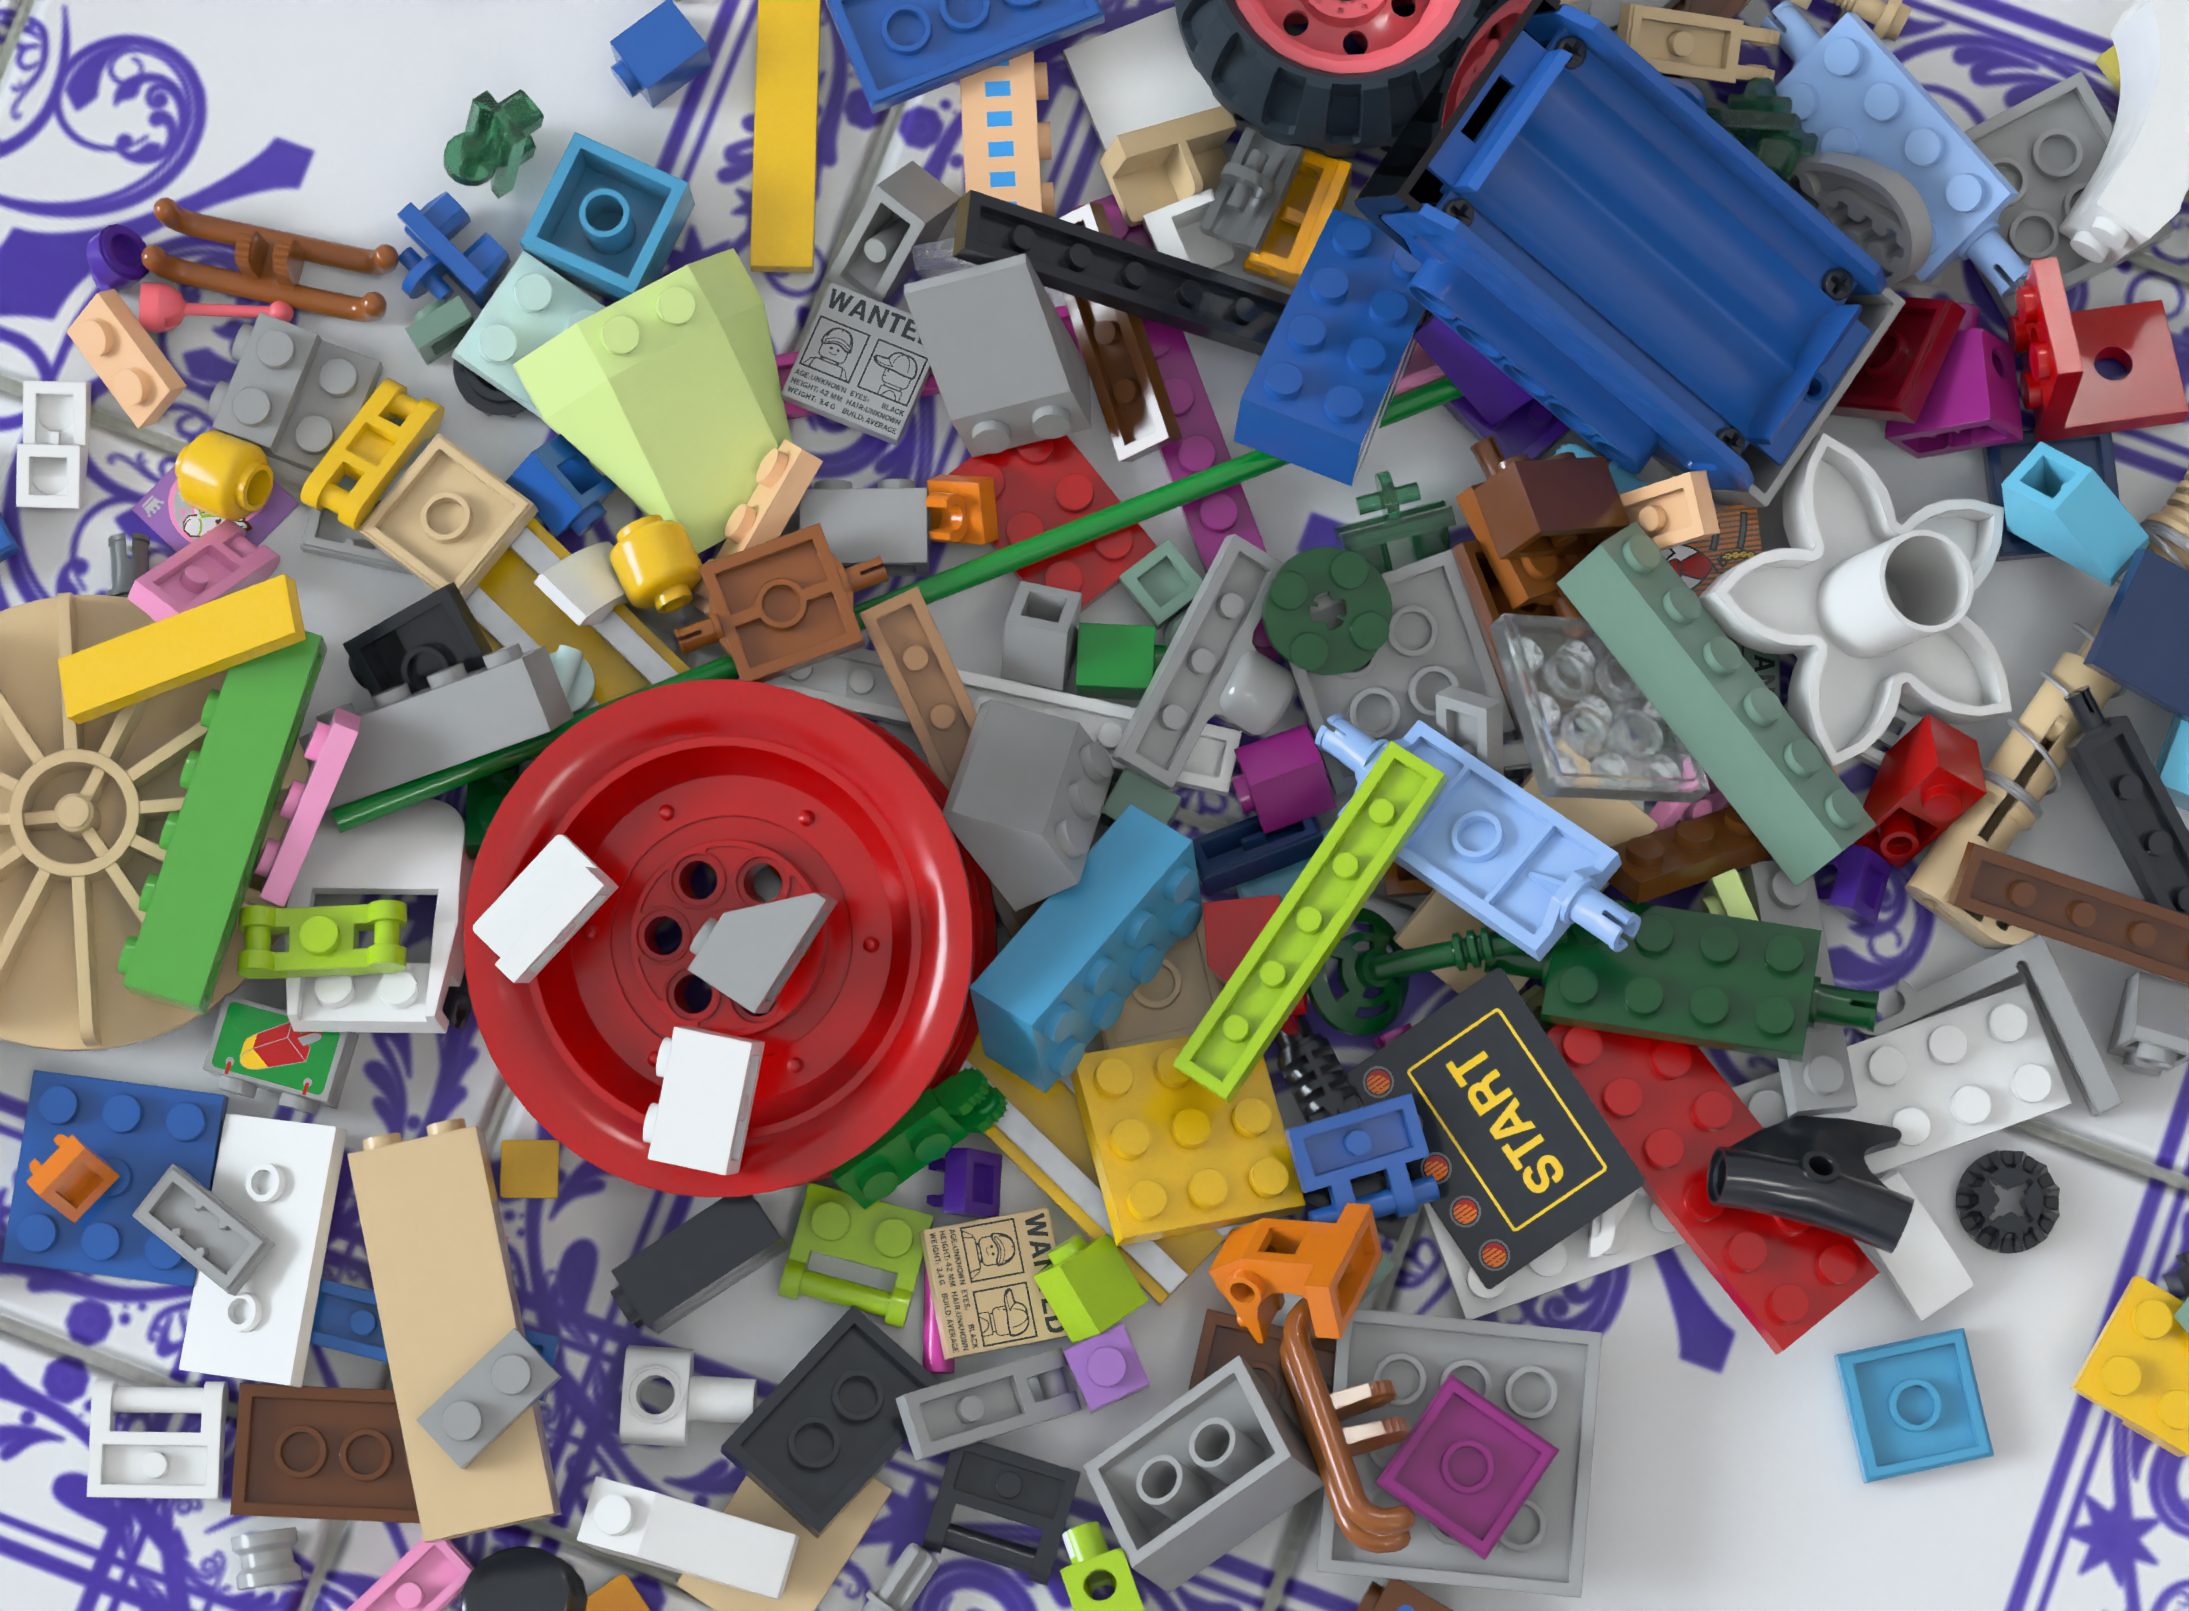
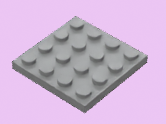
(1531, 1373)

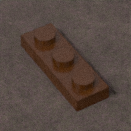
(1685, 855)

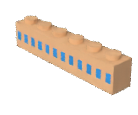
(1003, 133)

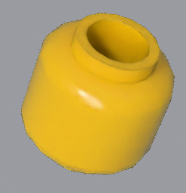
(224, 475)
(656, 564)

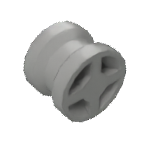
(267, 1558)

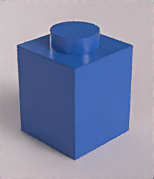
(659, 54)

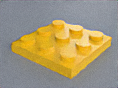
(1177, 1153)

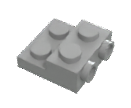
(291, 391)

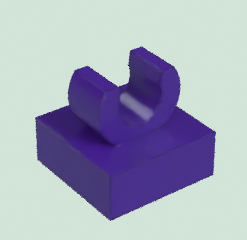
(1858, 884)
(970, 1183)

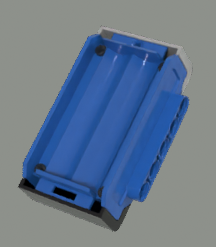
(1626, 254)

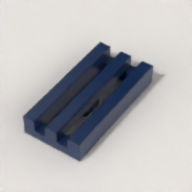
(1245, 852)

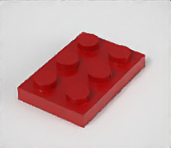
(1047, 487)

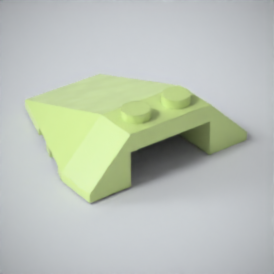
(670, 393)

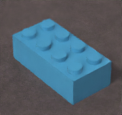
(1088, 950)

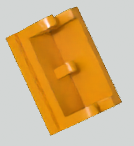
(1315, 191)

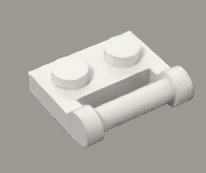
(157, 1462)

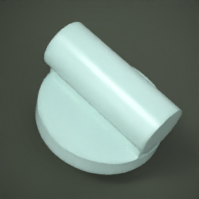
(574, 676)

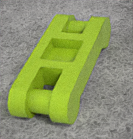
(322, 940)

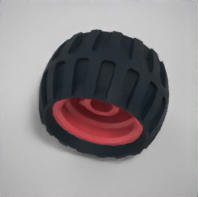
(1307, 84)

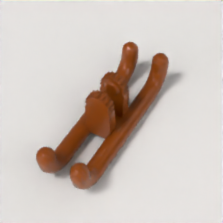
(269, 264)
(1333, 1447)

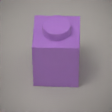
(1106, 1368)

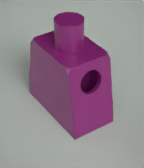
(1971, 399)

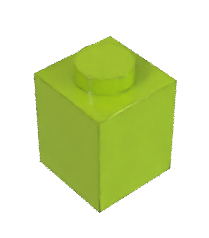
(1089, 1286)

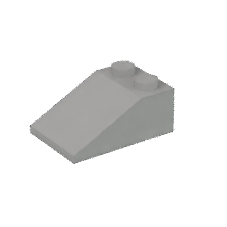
(1000, 355)

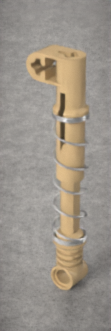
(2043, 726)

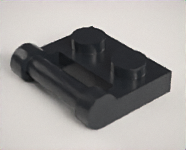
(1009, 1488)

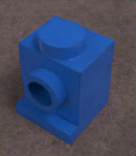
(563, 487)

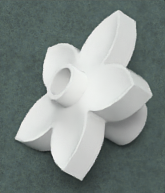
(1868, 604)

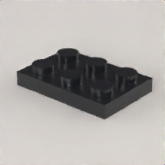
(829, 1422)

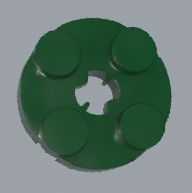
(1346, 578)

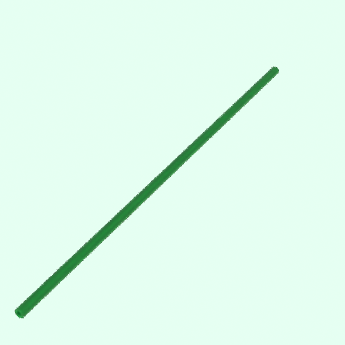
(931, 588)

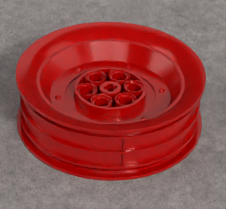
(740, 784)

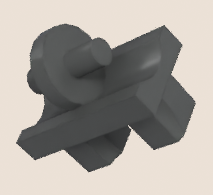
(1251, 191)

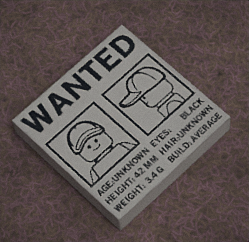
(860, 365)

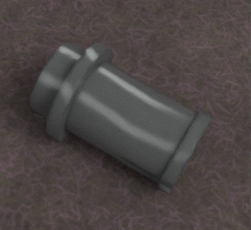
(127, 570)

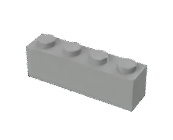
(449, 721)

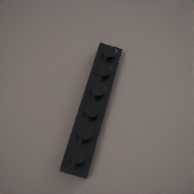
(1120, 273)

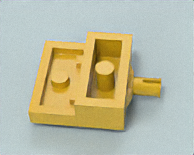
(2142, 1367)

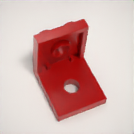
(2060, 357)

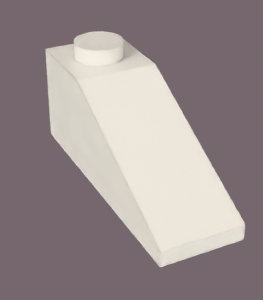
(687, 1538)

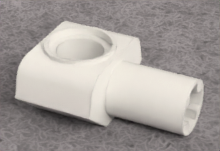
(694, 1400)

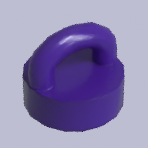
(116, 258)

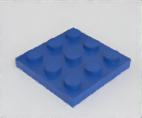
(140, 1136)

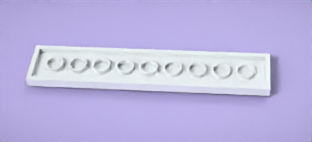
(1929, 1079)

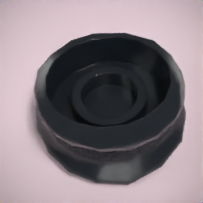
(524, 1581)

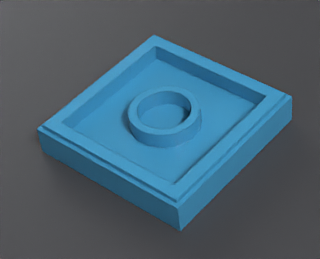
(1913, 1405)

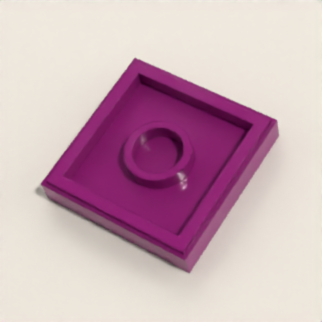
(1467, 1466)

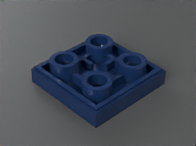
(2147, 634)

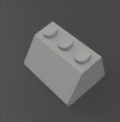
(1028, 800)
(1202, 1475)

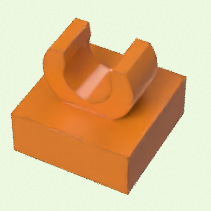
(962, 509)
(71, 1177)

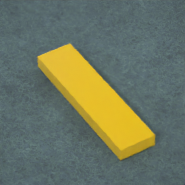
(181, 649)

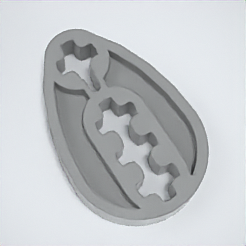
(1873, 193)

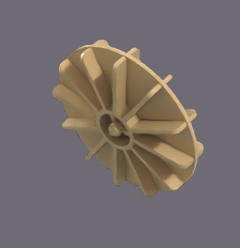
(86, 832)

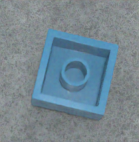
(607, 220)

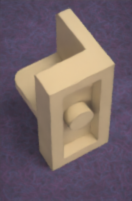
(1167, 162)

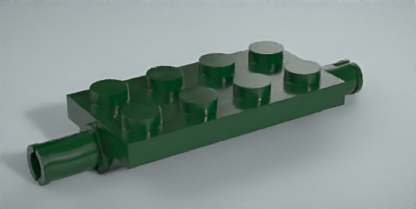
(1696, 983)

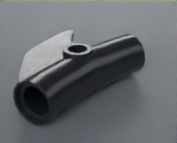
(1815, 1176)

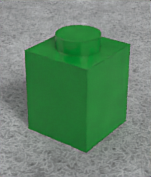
(1116, 660)

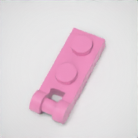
(203, 572)

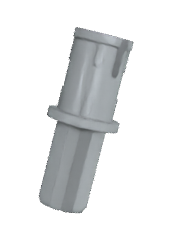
(904, 1581)

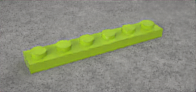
(1310, 922)

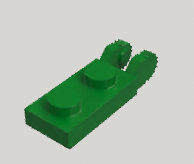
(922, 1135)

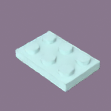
(520, 317)

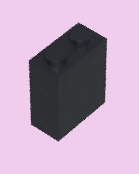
(696, 1262)

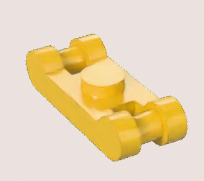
(371, 453)

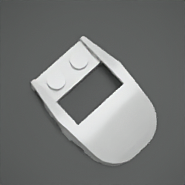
(398, 854)

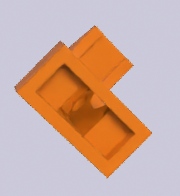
(1304, 1258)

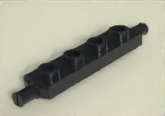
(2131, 802)

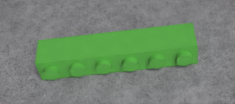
(220, 826)

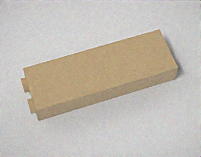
(441, 1307)

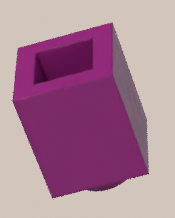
(1282, 779)

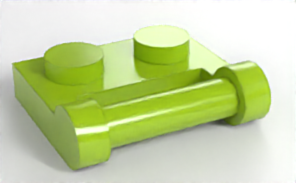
(874, 1237)

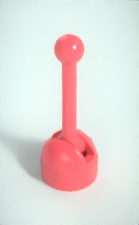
(164, 308)

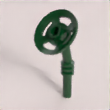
(1377, 968)

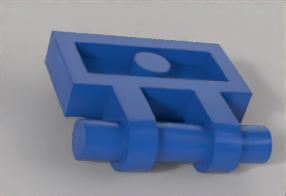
(1359, 1144)

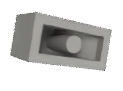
(900, 213)
(758, 947)

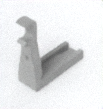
(2052, 996)

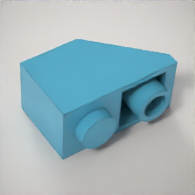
(2071, 514)

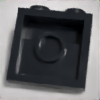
(418, 643)

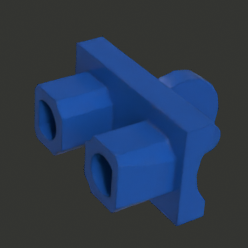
(432, 231)

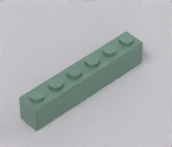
(1716, 703)

